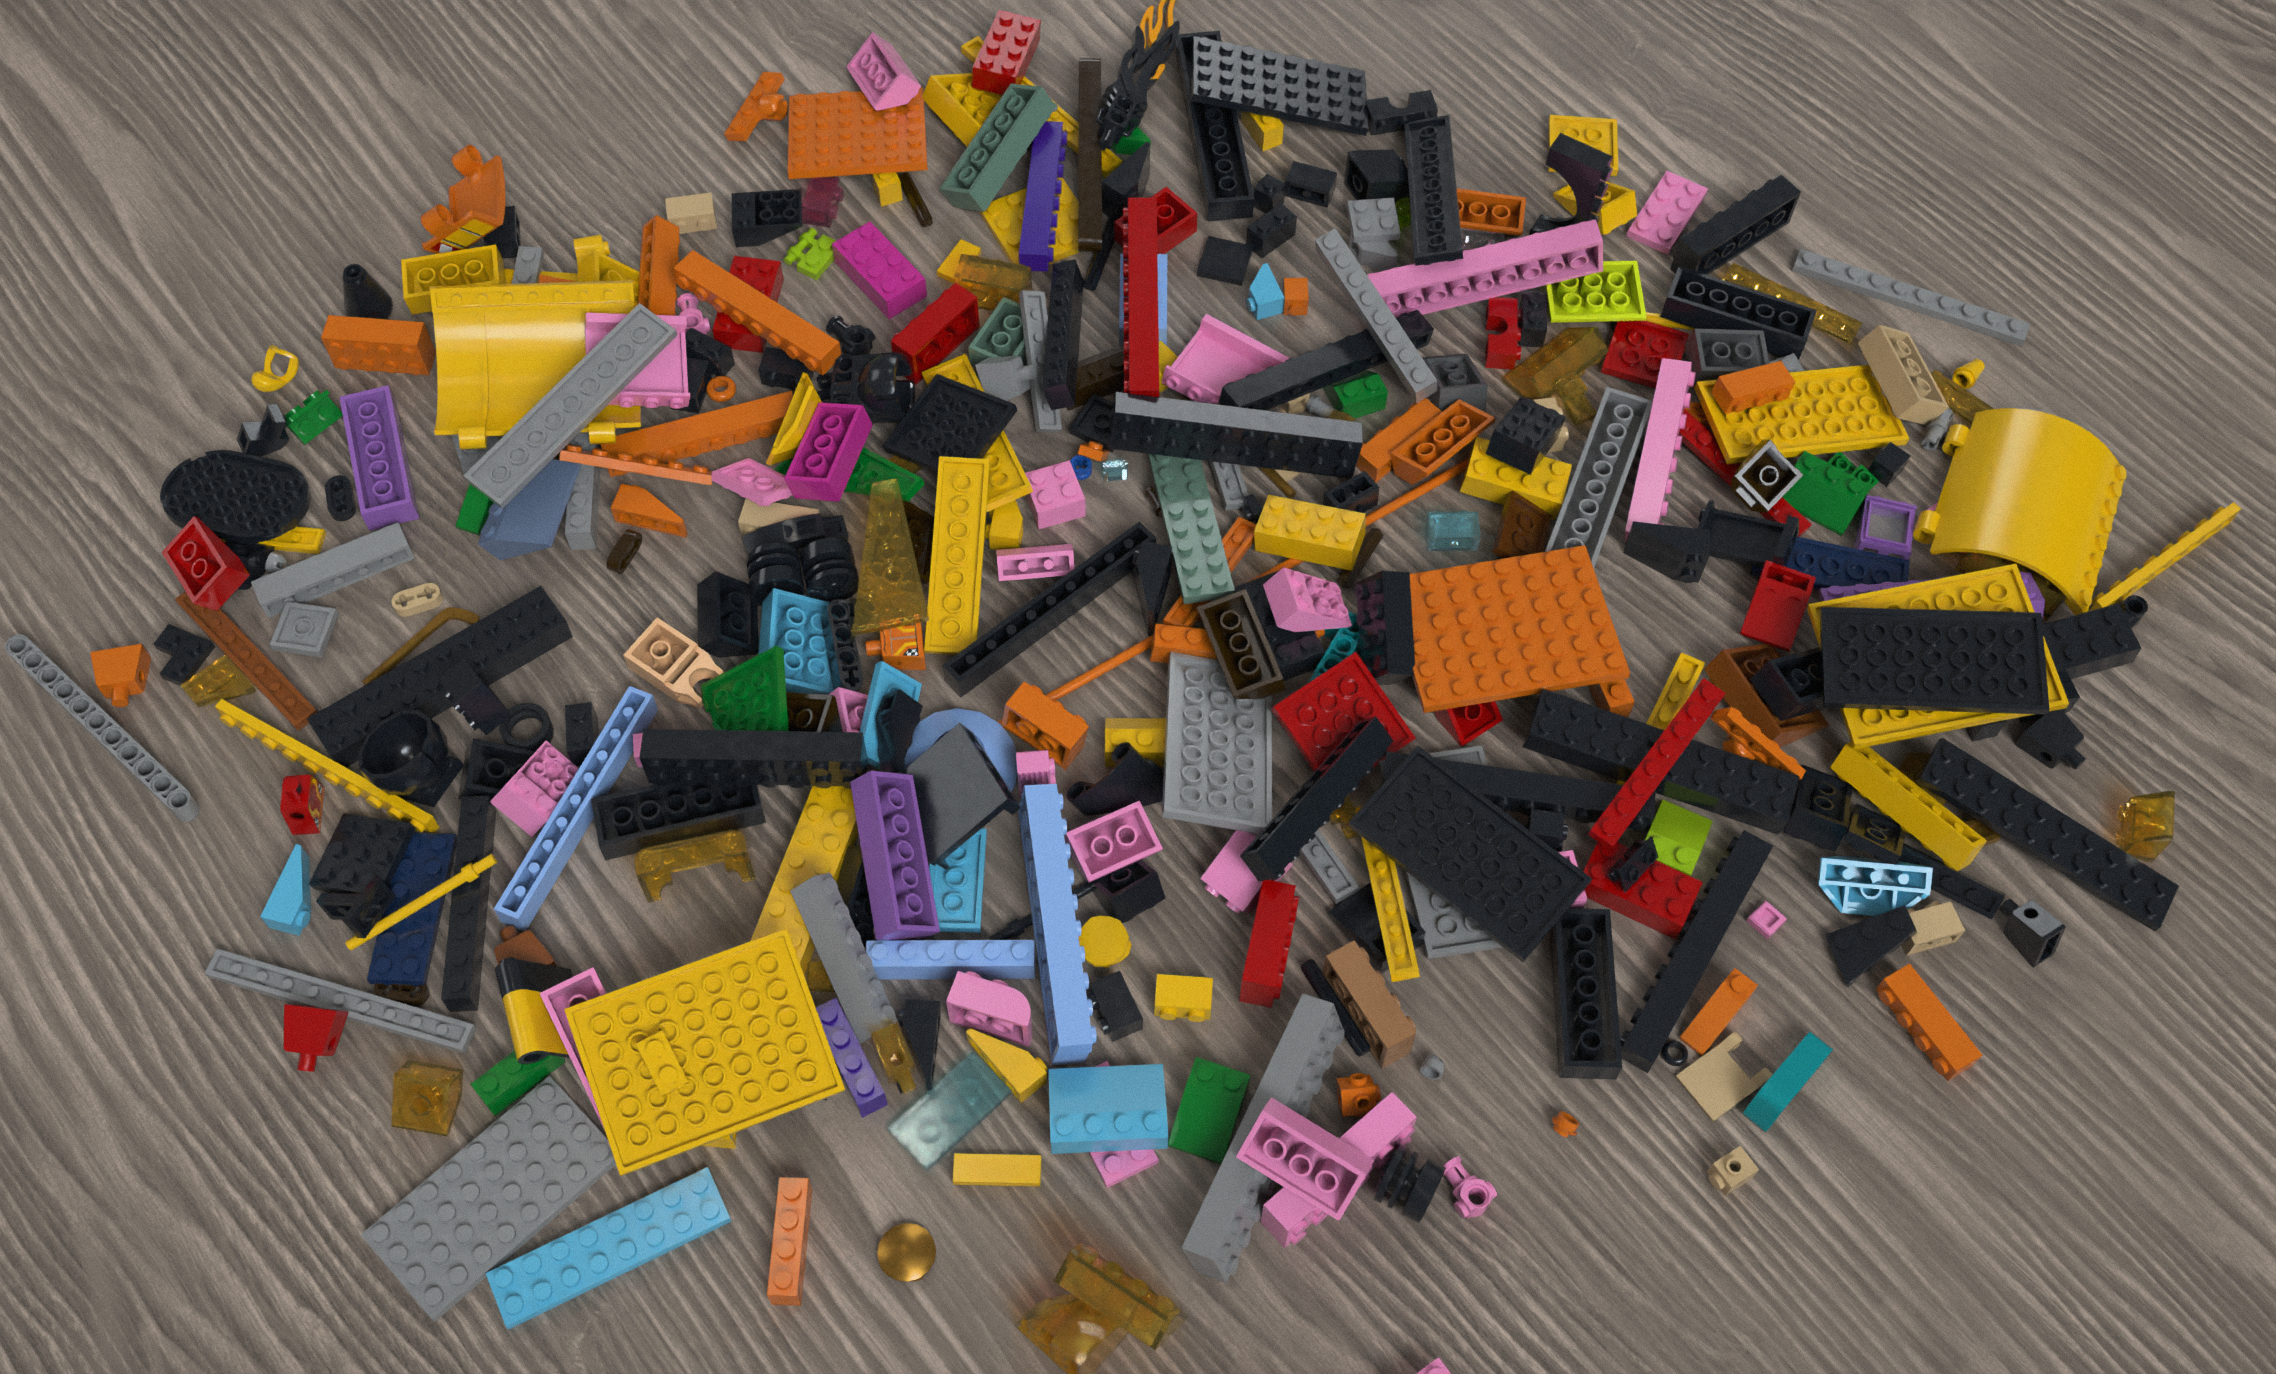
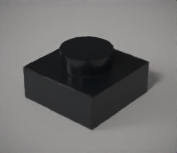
(1252, 509)

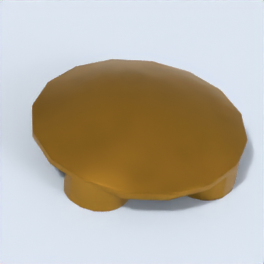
(906, 1252)

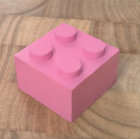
(1055, 495)

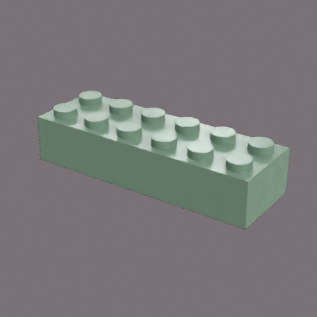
(997, 147)

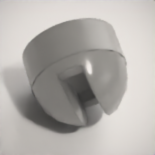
(274, 562)
(1432, 1067)

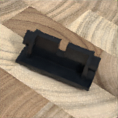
(1640, 858)

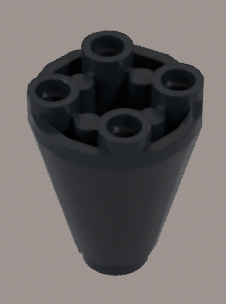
(364, 295)

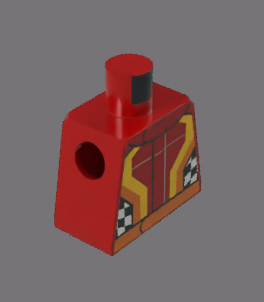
(302, 796)

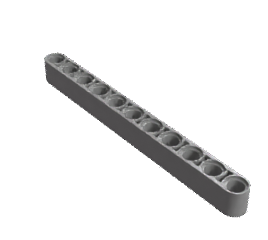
(102, 728)

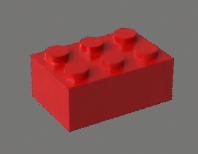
(1174, 221)

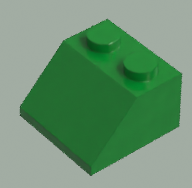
(1358, 394)

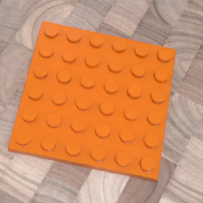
(849, 137)

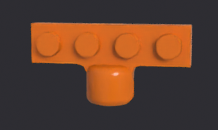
(760, 104)
(1751, 743)

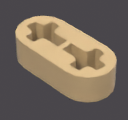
(417, 599)

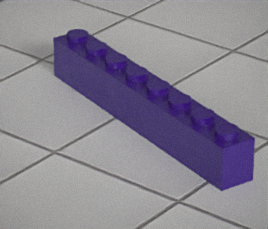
(1042, 197)

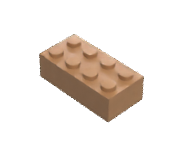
(1370, 1003)

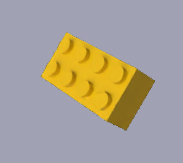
(452, 268)
(1494, 479)
(1310, 532)

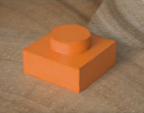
(1094, 451)

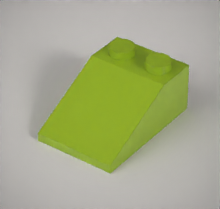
(1678, 836)

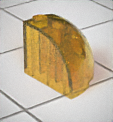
(1071, 1333)

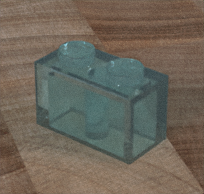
(1452, 531)

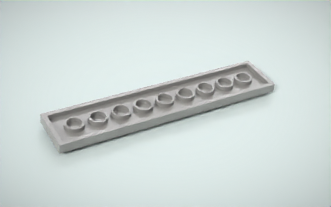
(570, 406)

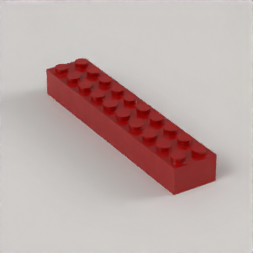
(1141, 306)

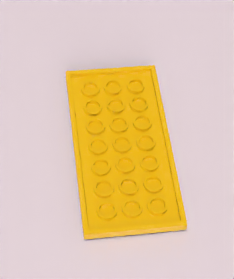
(1822, 415)

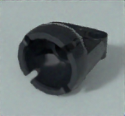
(874, 385)

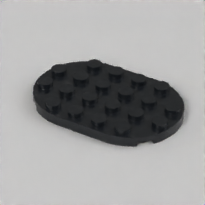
(237, 495)

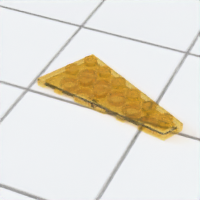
(889, 576)

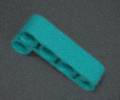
(1341, 639)
(1787, 1081)

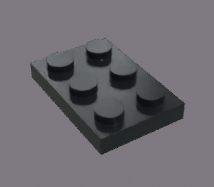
(1875, 834)

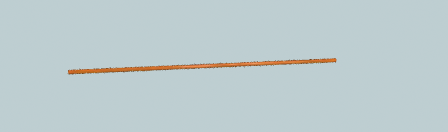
(1289, 564)

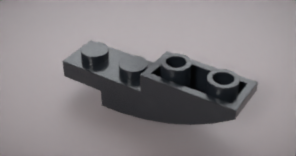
(797, 531)

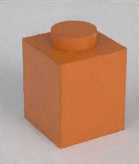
(1296, 296)

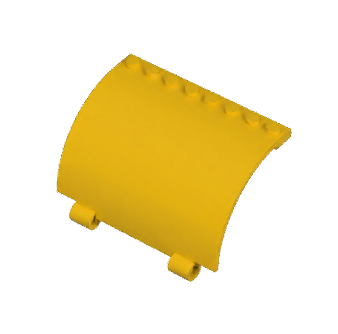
(510, 347)
(2028, 494)

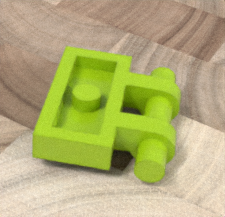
(816, 259)

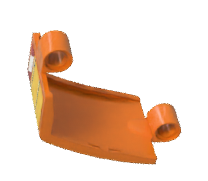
(474, 204)

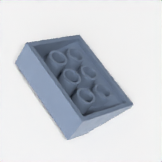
(532, 515)

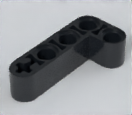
(842, 650)

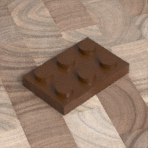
(1521, 528)

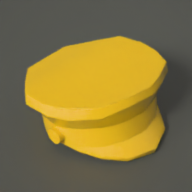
(1104, 941)

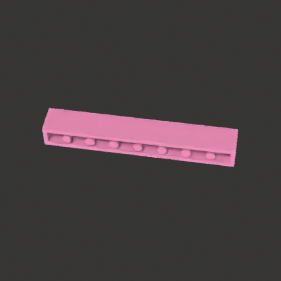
(1660, 443)

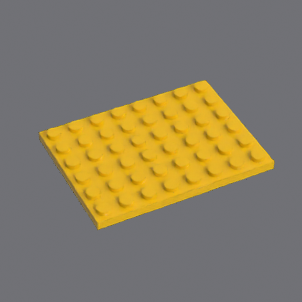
(1983, 590)
(739, 1033)

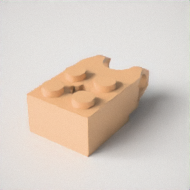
(671, 662)

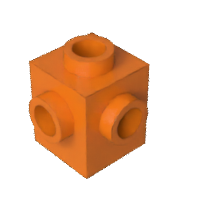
(1357, 1094)

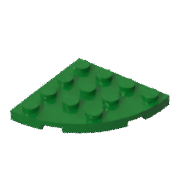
(749, 695)

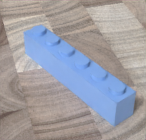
(946, 957)

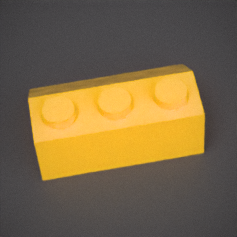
(1144, 734)

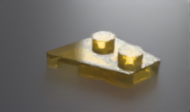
(217, 682)

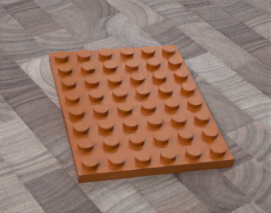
(1511, 629)

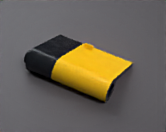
(527, 1016)

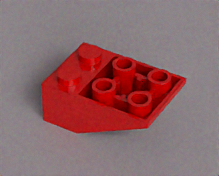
(1777, 605)

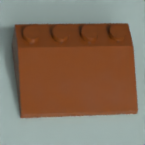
(1732, 674)

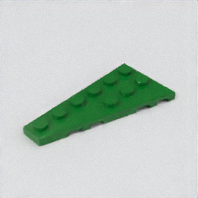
(872, 469)

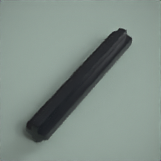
(1100, 258)
(1326, 992)

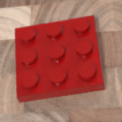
(1639, 349)

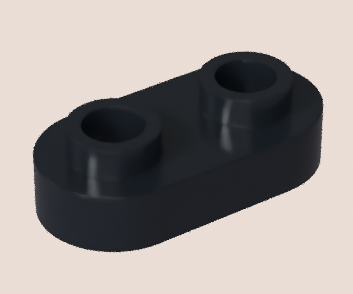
(340, 500)

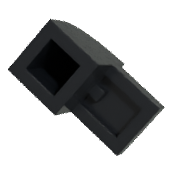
(264, 436)

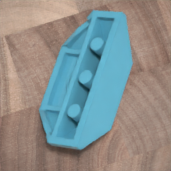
(1872, 886)

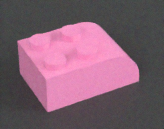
(990, 1008)

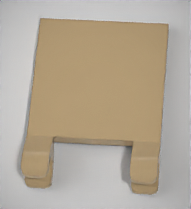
(1718, 1081)

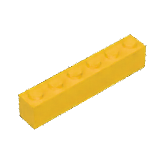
(1908, 806)

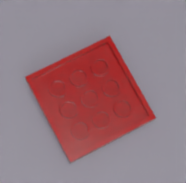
(1331, 706)

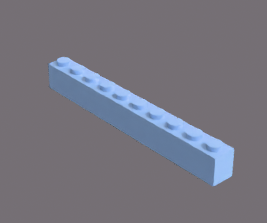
(575, 811)

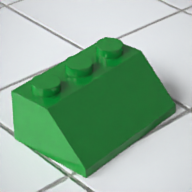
(1826, 493)

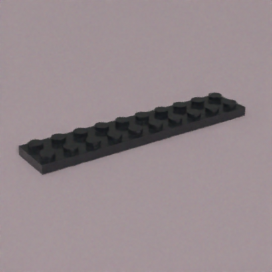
(1433, 191)
(2048, 834)

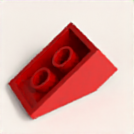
(204, 565)

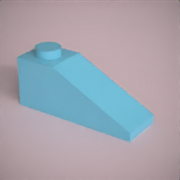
(290, 901)

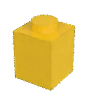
(887, 188)

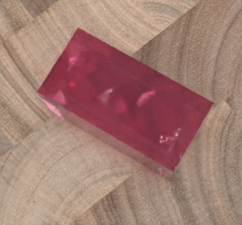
(822, 201)

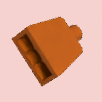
(121, 672)

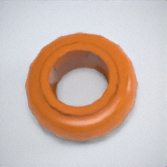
(721, 381)

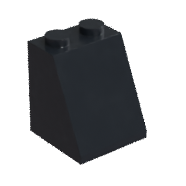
(1376, 175)

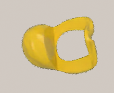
(266, 380)

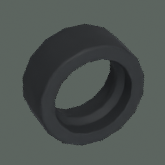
(522, 712)

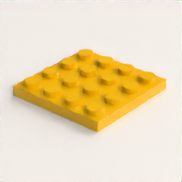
(1005, 222)

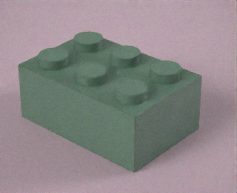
(1000, 335)

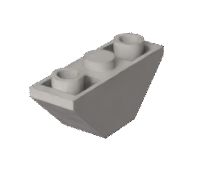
(1374, 254)

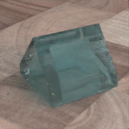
(1114, 470)

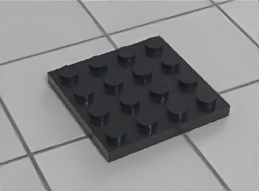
(949, 422)

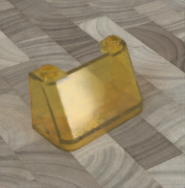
(657, 863)

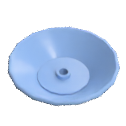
(989, 733)

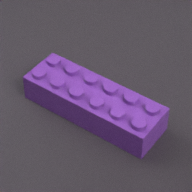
(379, 458)
(894, 856)

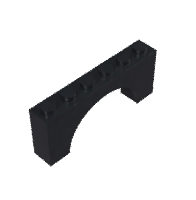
(1585, 172)

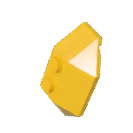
(795, 421)

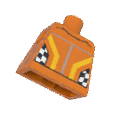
(900, 647)

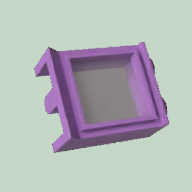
(1886, 526)

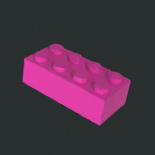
(879, 270)
(828, 452)

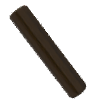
(915, 200)
(1367, 548)

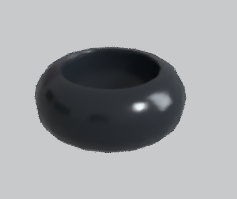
(1676, 1044)

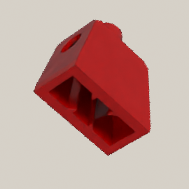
(312, 1032)

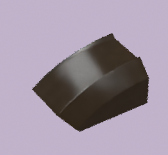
(1764, 477)

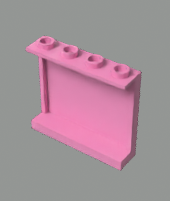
(1216, 358)
(663, 379)

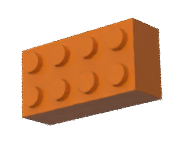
(378, 345)

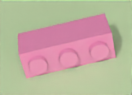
(1035, 562)

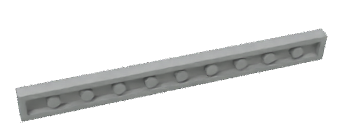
(1911, 297)
(362, 1006)

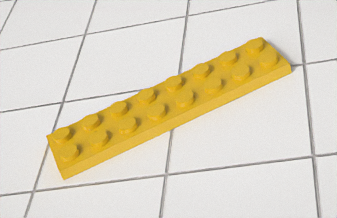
(1006, 474)
(957, 555)

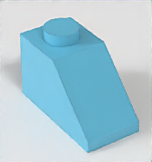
(1265, 295)

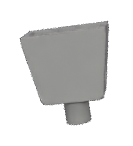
(1005, 376)

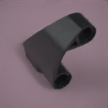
(1128, 782)

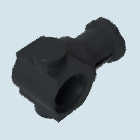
(853, 338)

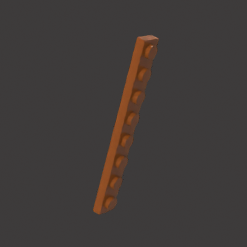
(250, 662)

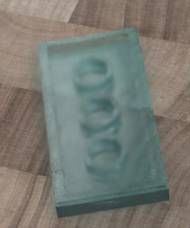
(949, 1111)

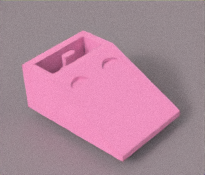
(1305, 602)
(536, 788)

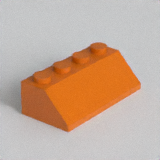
(1491, 211)
(1439, 441)

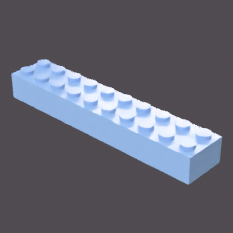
(1055, 925)

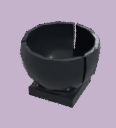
(409, 758)

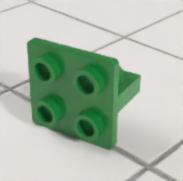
(313, 417)

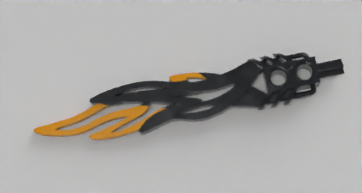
(1124, 102)

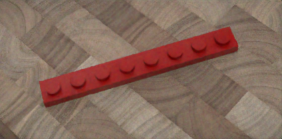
(1706, 447)
(1656, 764)

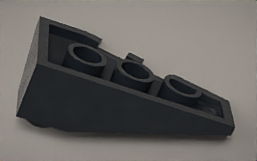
(855, 892)

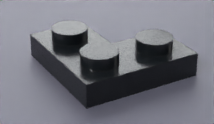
(187, 653)

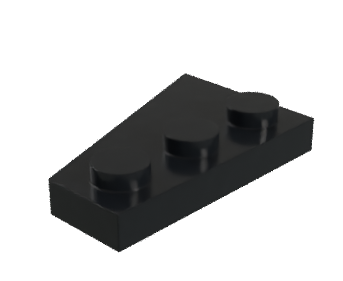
(1867, 942)

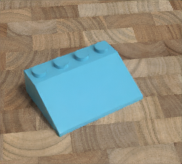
(796, 627)
(1107, 1109)

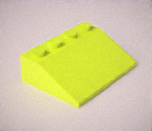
(1599, 296)

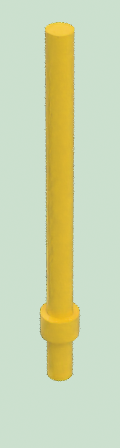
(468, 873)

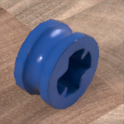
(1080, 461)

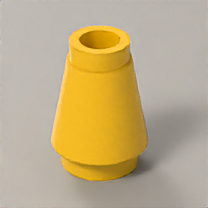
(1968, 374)

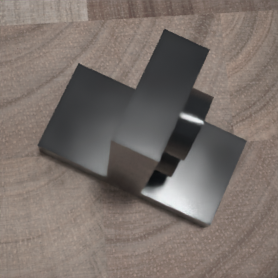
(356, 910)

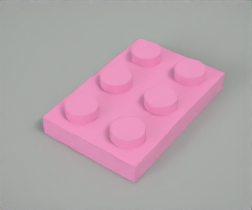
(753, 481)

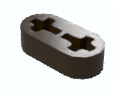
(624, 551)
(402, 995)

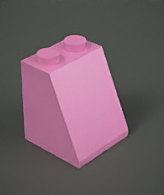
(1232, 877)

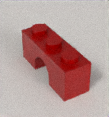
(1502, 317)

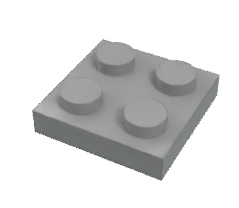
(1373, 220)
(304, 629)

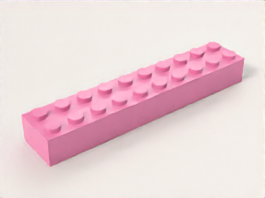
(1493, 270)

